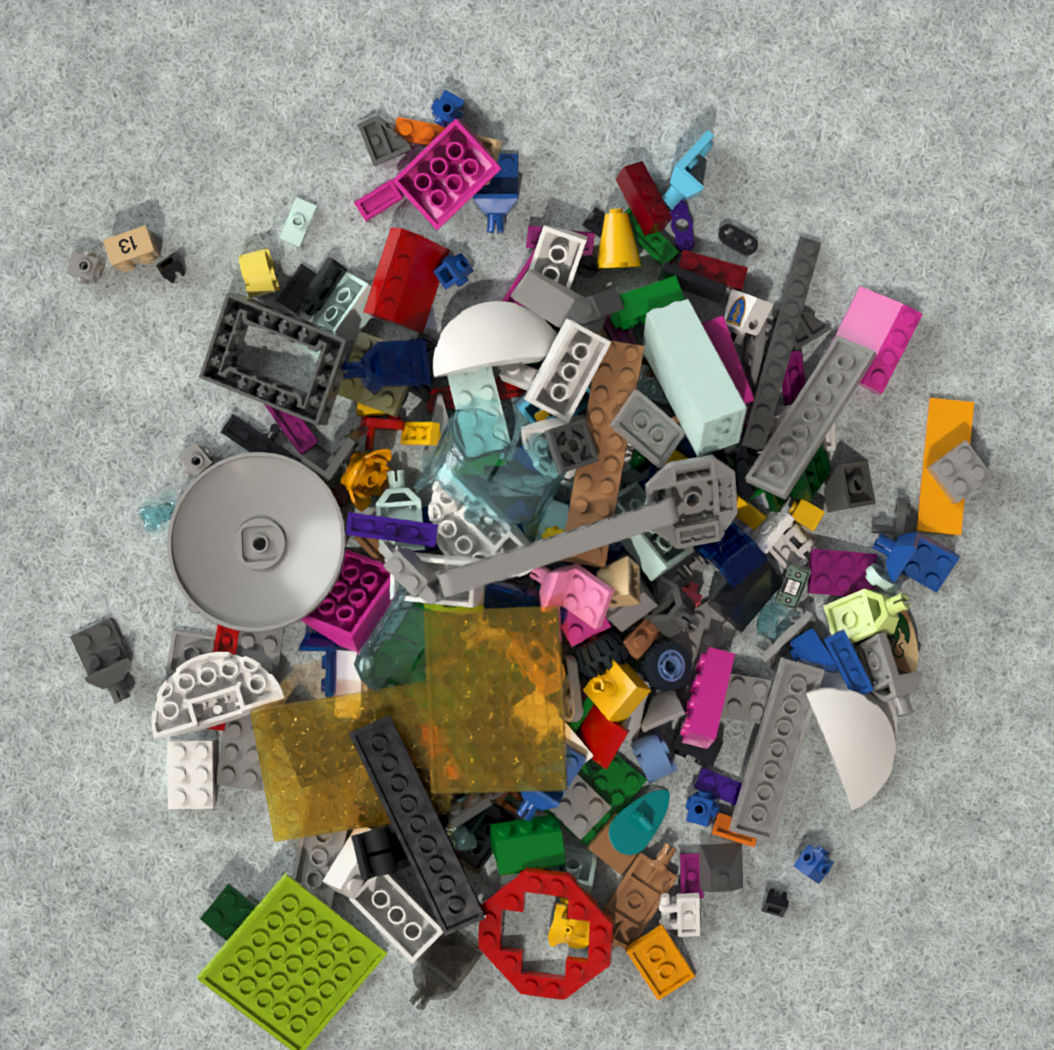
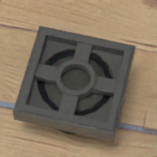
(570, 446)

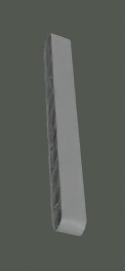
(558, 547)

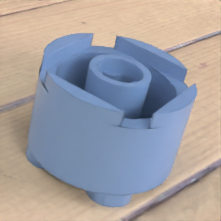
(653, 757)

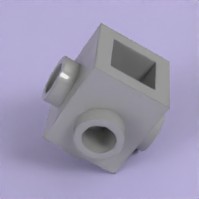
(78, 263)
(190, 456)

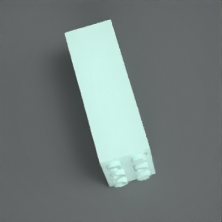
(693, 377)

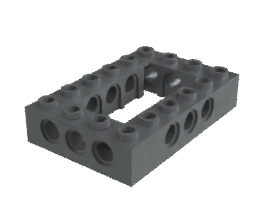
(227, 340)

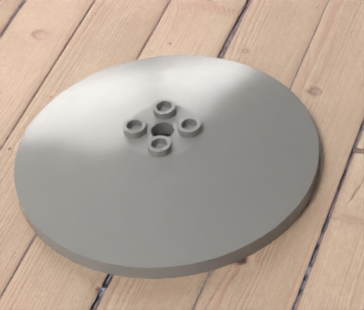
(216, 536)

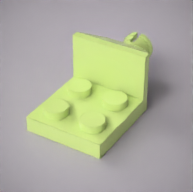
(865, 613)

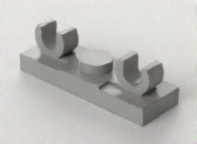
(753, 353)
(782, 644)

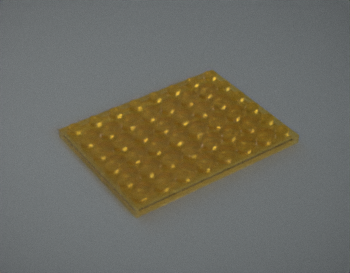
(495, 700)
(313, 769)

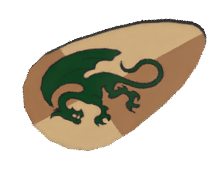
(904, 644)

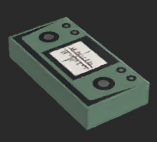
(793, 585)

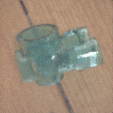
(156, 515)

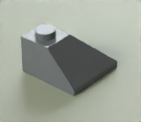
(849, 487)
(721, 867)

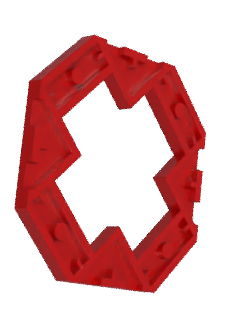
(580, 907)

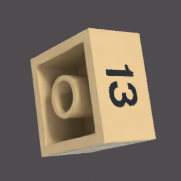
(131, 249)

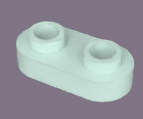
(879, 576)

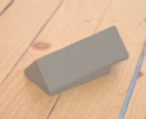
(550, 300)

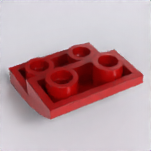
(602, 737)

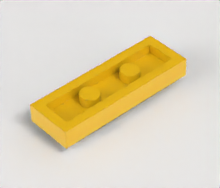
(421, 434)

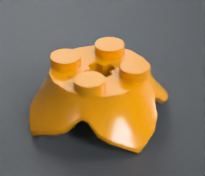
(367, 476)

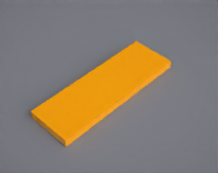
(946, 426)

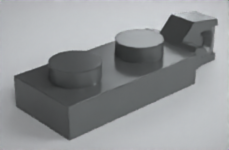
(470, 807)

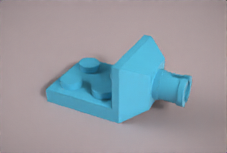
(682, 183)

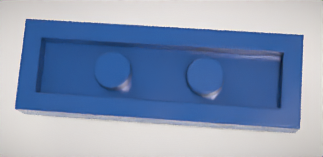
(848, 662)

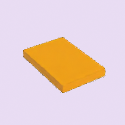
(660, 962)

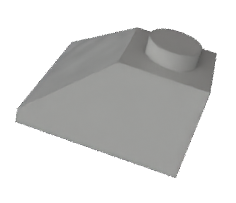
(661, 709)

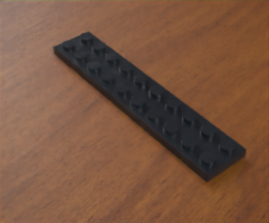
(417, 824)

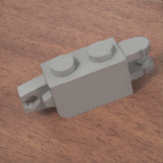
(411, 572)

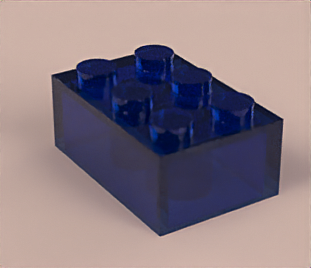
(733, 555)

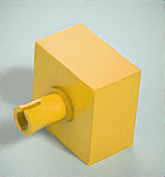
(617, 692)

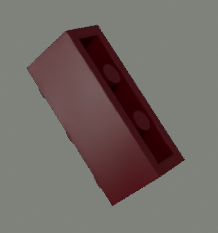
(643, 198)
(714, 269)

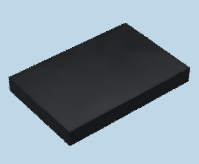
(694, 283)

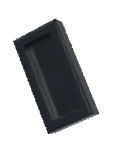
(293, 292)

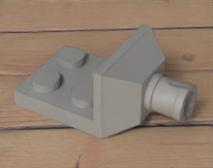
(883, 675)

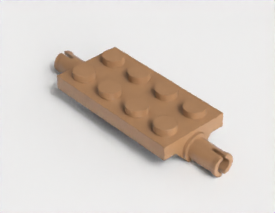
(639, 895)

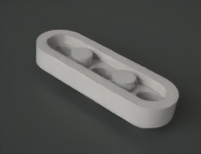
(571, 688)

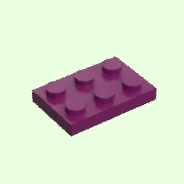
(839, 572)

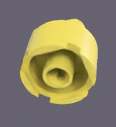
(259, 273)

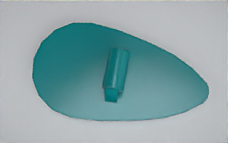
(638, 822)

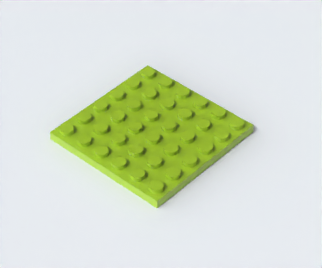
(292, 964)

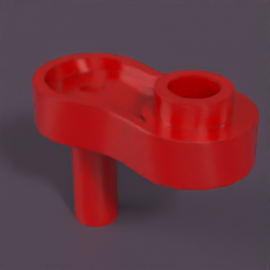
(392, 423)

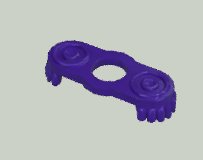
(684, 239)

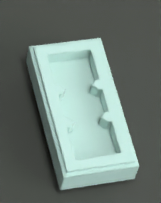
(298, 222)

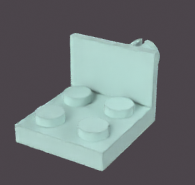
(400, 504)

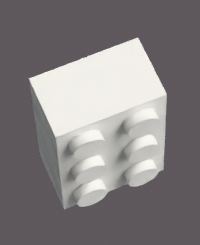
(191, 774)

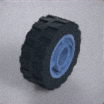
(655, 665)

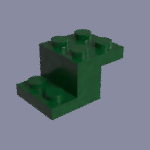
(808, 482)
(228, 911)

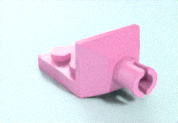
(576, 591)

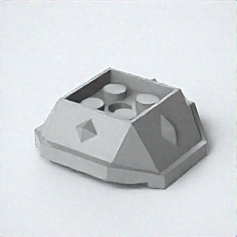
(708, 511)

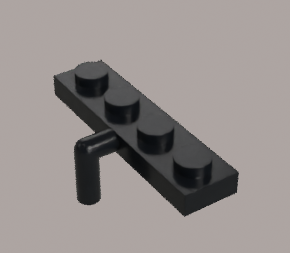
(253, 440)

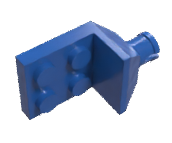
(500, 195)
(917, 558)
(551, 799)

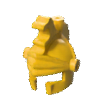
(566, 930)

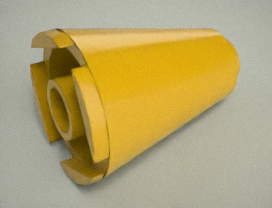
(617, 242)

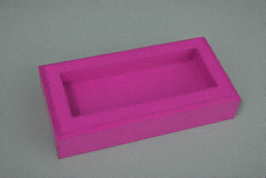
(378, 200)

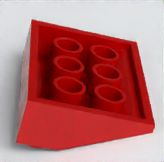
(406, 280)

